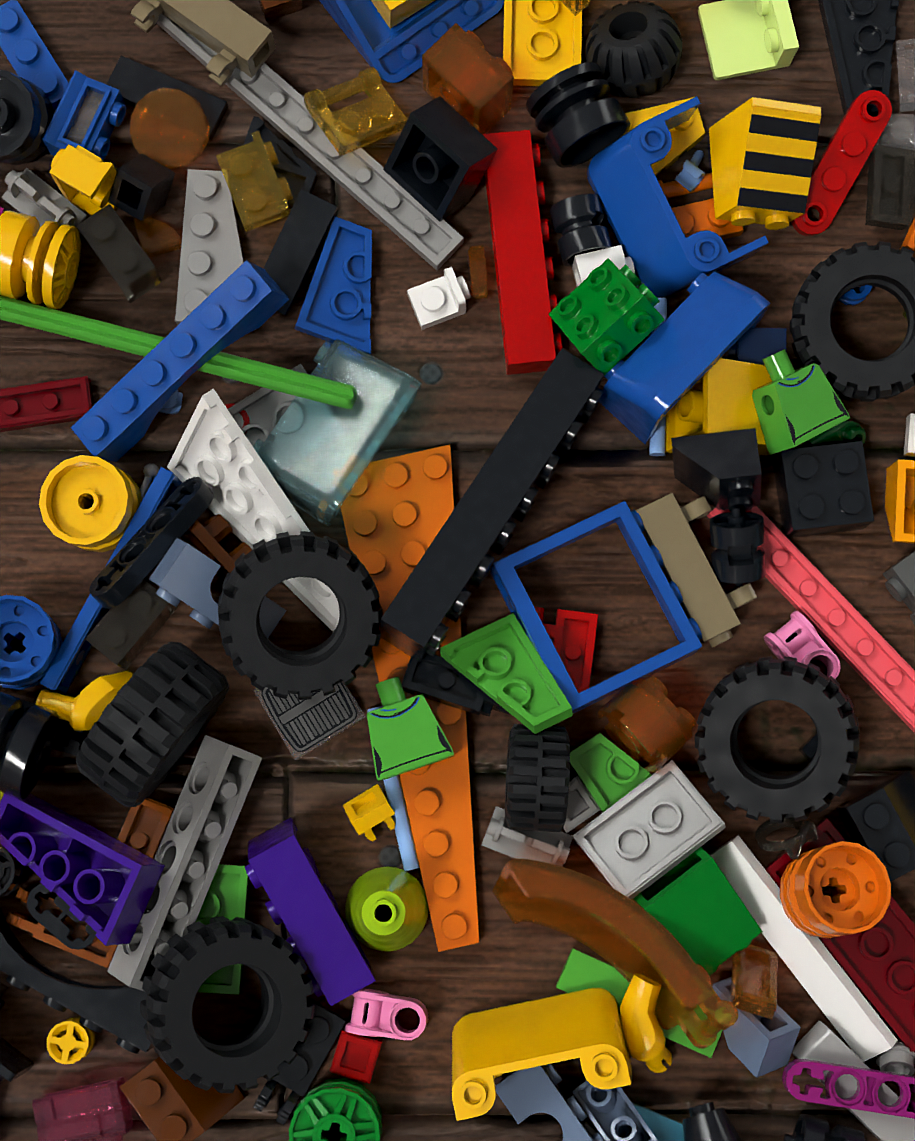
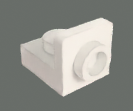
(439, 299)

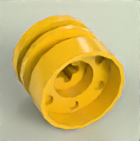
(37, 259)

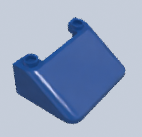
(400, 49)

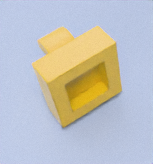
(368, 811)

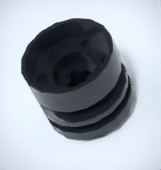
(577, 114)

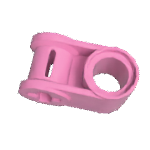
(804, 646)
(383, 1015)

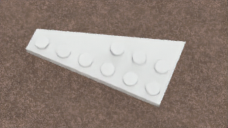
(244, 491)

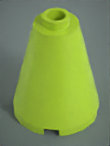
(398, 891)

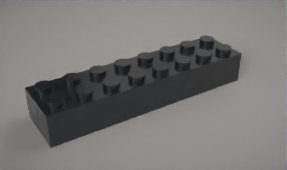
(487, 510)

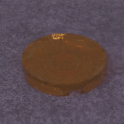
(169, 127)

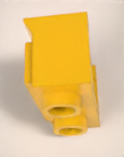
(83, 178)

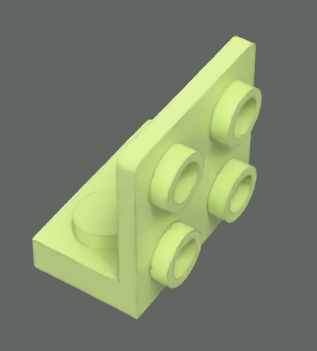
(747, 36)

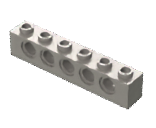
(190, 854)

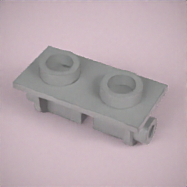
(37, 198)
(520, 844)

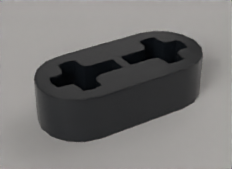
(56, 923)

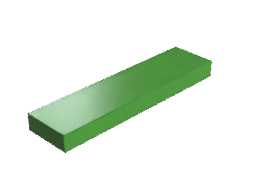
(586, 972)

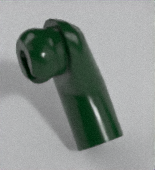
(842, 433)

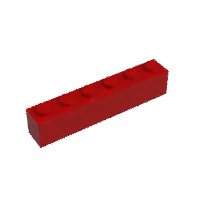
(519, 253)

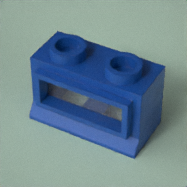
(85, 116)

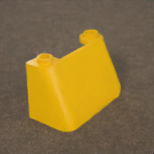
(533, 1035)

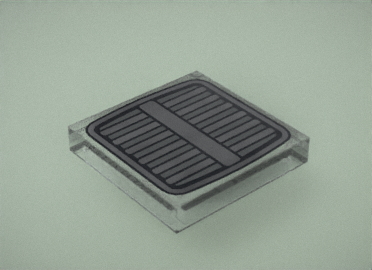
(312, 721)

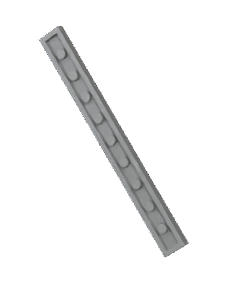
(353, 171)

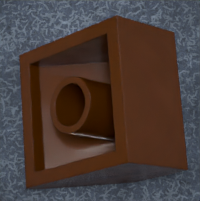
(174, 1106)

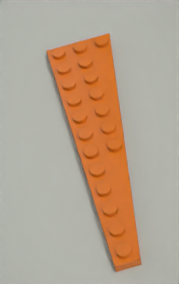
(389, 528)

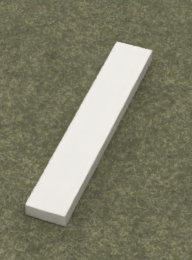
(804, 954)

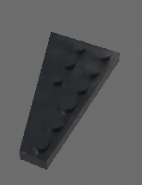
(860, 45)

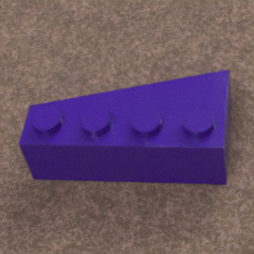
(85, 867)
(308, 913)

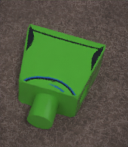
(795, 403)
(404, 732)

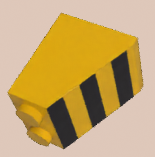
(763, 162)

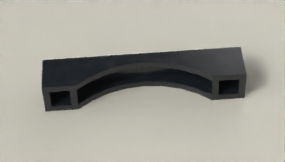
(98, 1005)

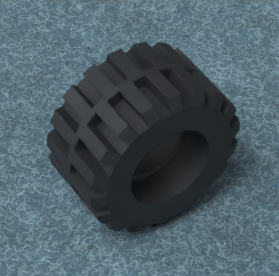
(537, 779)

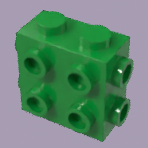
(607, 315)

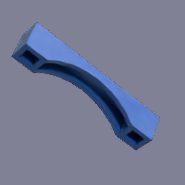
(222, 318)

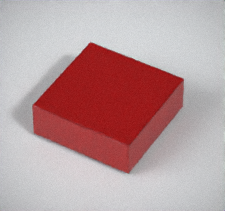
(356, 1056)

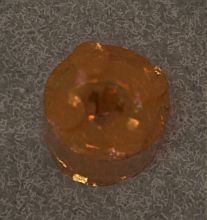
(647, 722)

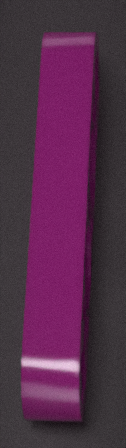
(867, 1087)

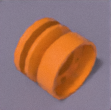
(857, 887)

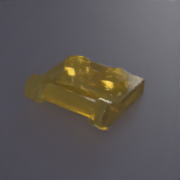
(360, 122)

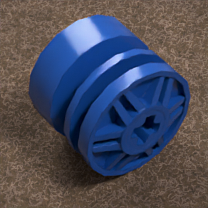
(40, 635)

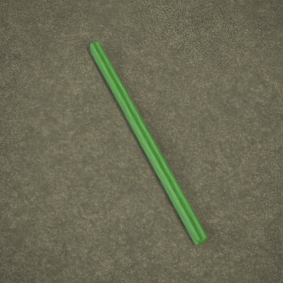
(141, 343)

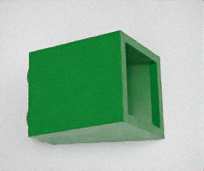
(701, 910)

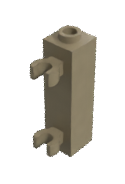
(220, 26)
(687, 566)

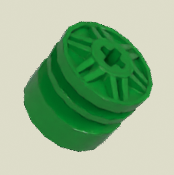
(341, 1103)

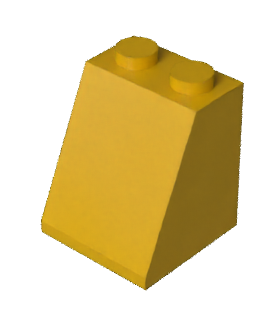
(720, 403)

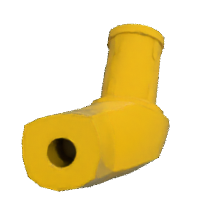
(89, 704)
(640, 1026)

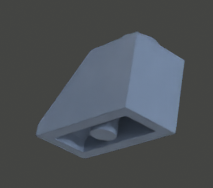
(759, 1041)

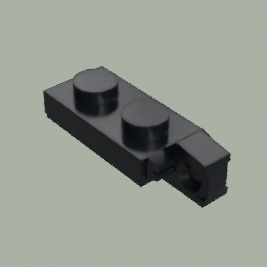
(446, 685)

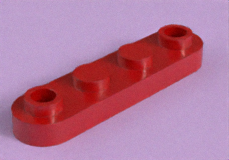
(843, 160)

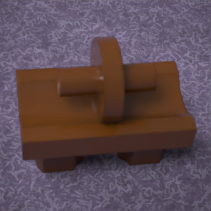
(208, 540)

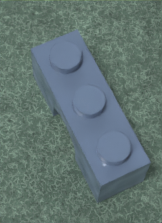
(187, 577)
(537, 1092)

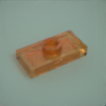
(755, 981)

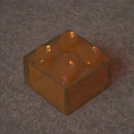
(468, 78)

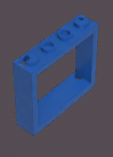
(650, 563)

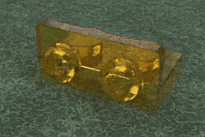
(254, 184)

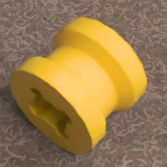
(62, 1041)

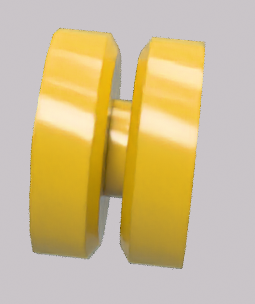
(72, 490)

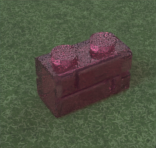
(84, 1113)

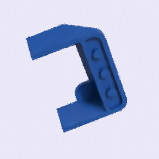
(643, 215)
(680, 352)

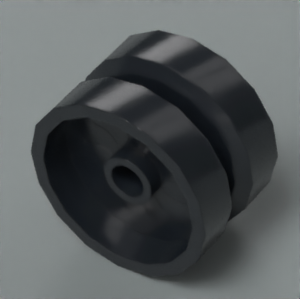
(23, 119)
(24, 744)

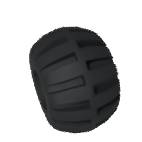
(635, 48)

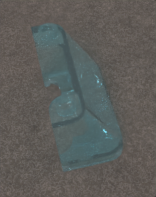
(323, 448)

